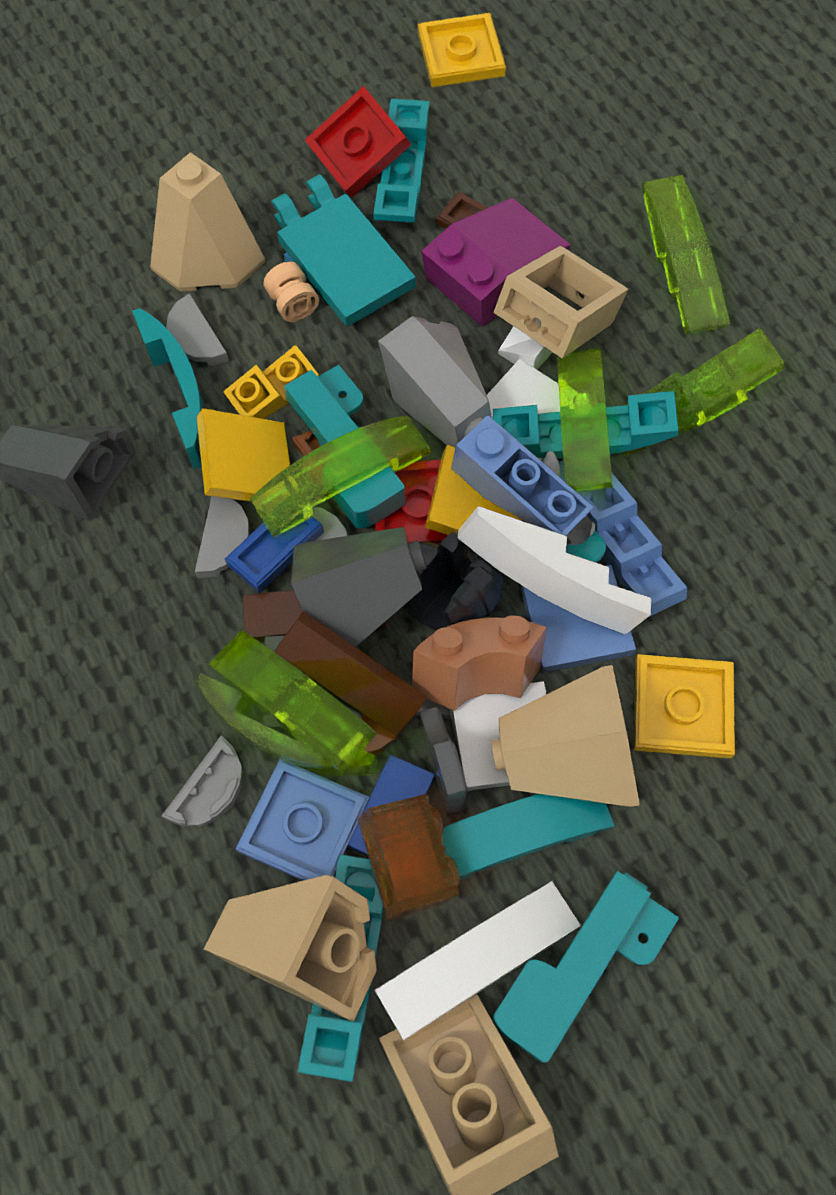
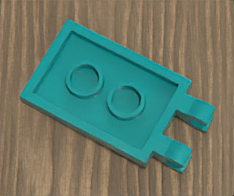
(341, 253)

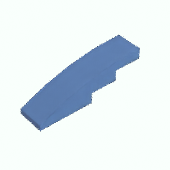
(632, 546)

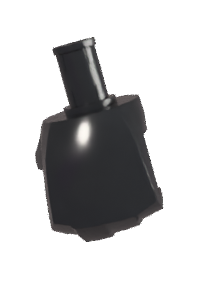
(454, 585)

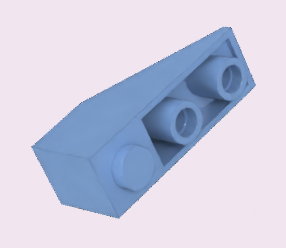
(517, 479)

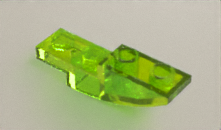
(720, 381)

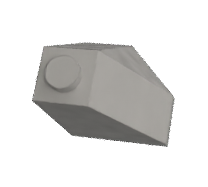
(434, 378)

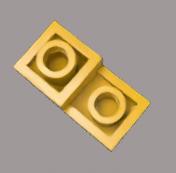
(263, 392)

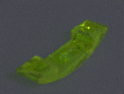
(584, 421)
(336, 467)
(233, 708)

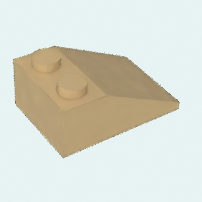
(471, 1101)

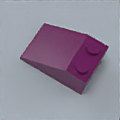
(481, 250)

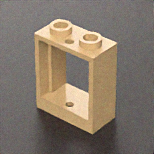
(561, 326)

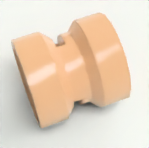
(289, 288)

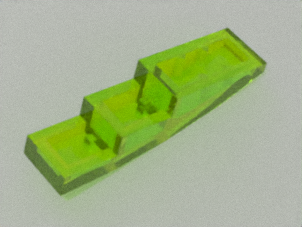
(686, 254)
(293, 700)

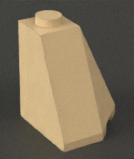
(201, 230)
(570, 743)
(302, 941)

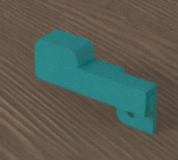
(328, 418)
(549, 998)

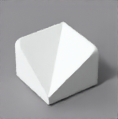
(521, 346)

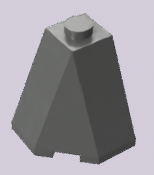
(65, 463)
(357, 580)

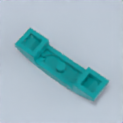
(402, 179)
(163, 349)
(641, 423)
(521, 830)
(329, 1040)

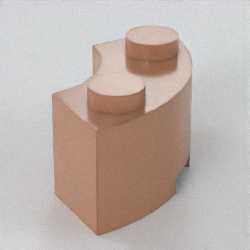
(478, 660)

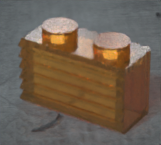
(409, 856)

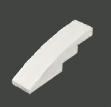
(541, 565)
(476, 960)

